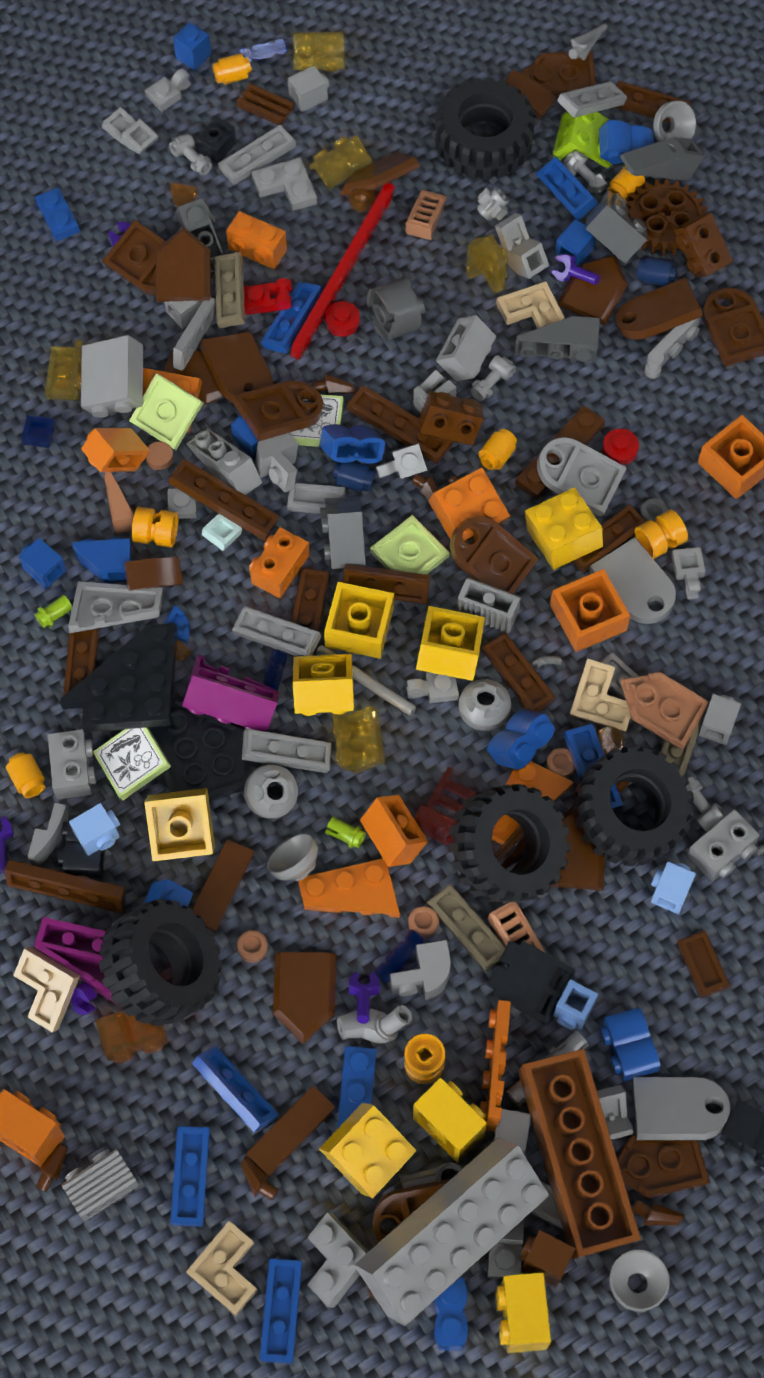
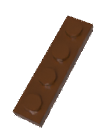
(396, 423)
(581, 427)
(223, 499)
(65, 886)

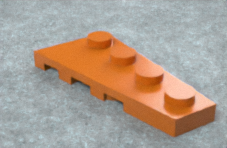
(495, 1052)

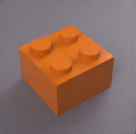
(735, 457)
(467, 499)
(589, 610)
(27, 1130)

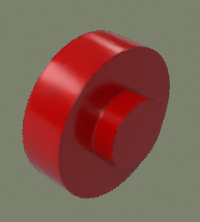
(342, 319)
(620, 446)

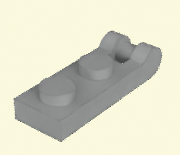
(670, 347)

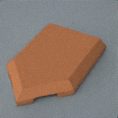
(664, 706)

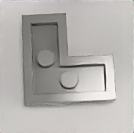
(286, 177)
(342, 1253)

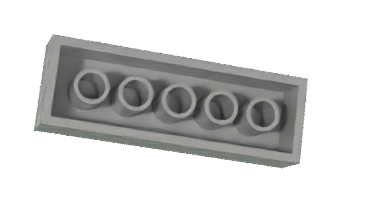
(451, 1231)

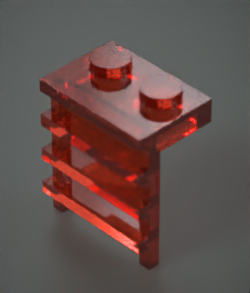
(435, 823)

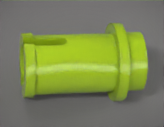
(53, 611)
(351, 835)

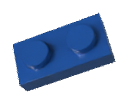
(57, 214)

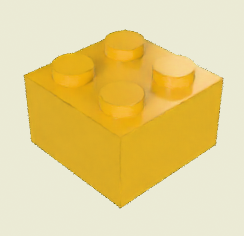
(564, 528)
(359, 620)
(450, 643)
(323, 684)
(179, 824)
(450, 1119)
(367, 1150)
(524, 1313)

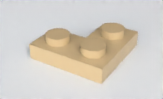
(530, 302)
(592, 699)
(54, 987)
(216, 1270)

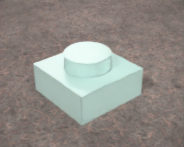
(221, 532)

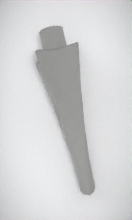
(583, 44)

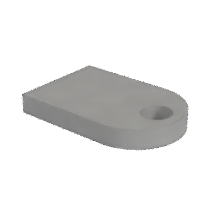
(583, 468)
(638, 581)
(676, 1108)

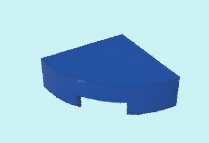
(178, 616)

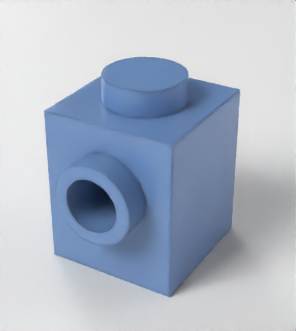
(575, 1005)

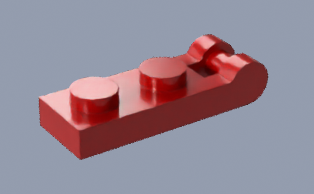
(260, 297)

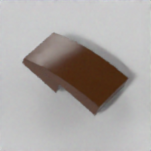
(539, 97)
(153, 573)

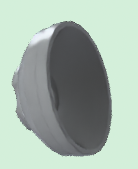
(682, 121)
(484, 716)
(256, 791)
(294, 858)
(651, 1269)

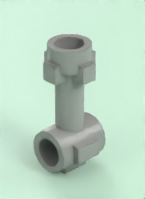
(185, 145)
(575, 163)
(499, 368)
(709, 815)

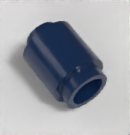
(656, 271)
(354, 476)

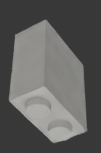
(112, 376)

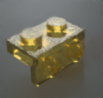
(319, 49)
(341, 162)
(489, 259)
(64, 372)
(358, 740)

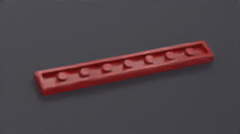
(342, 271)

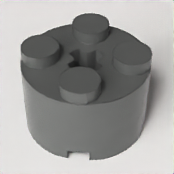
(395, 309)

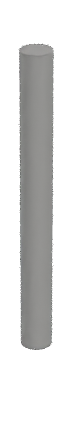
(375, 686)

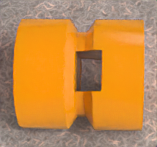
(155, 527)
(663, 533)
(424, 1058)

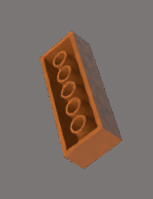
(578, 1153)

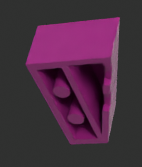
(229, 698)
(75, 949)

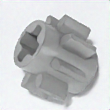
(493, 204)

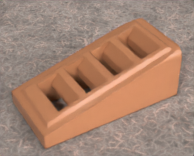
(420, 228)
(120, 510)
(519, 919)

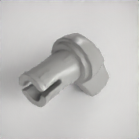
(379, 1029)

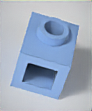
(95, 829)
(672, 886)

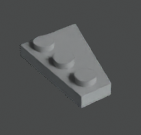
(112, 604)

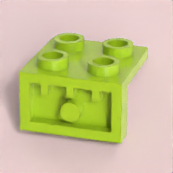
(580, 134)

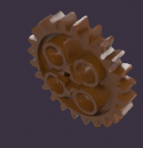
(668, 209)

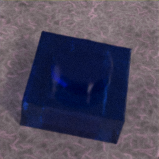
(38, 431)

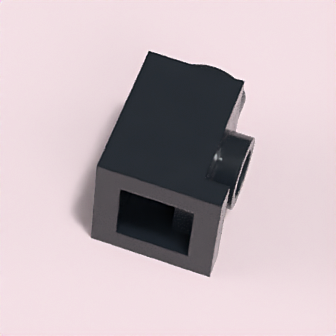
(216, 139)

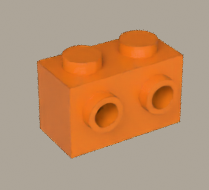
(256, 240)
(115, 449)
(279, 562)
(393, 830)

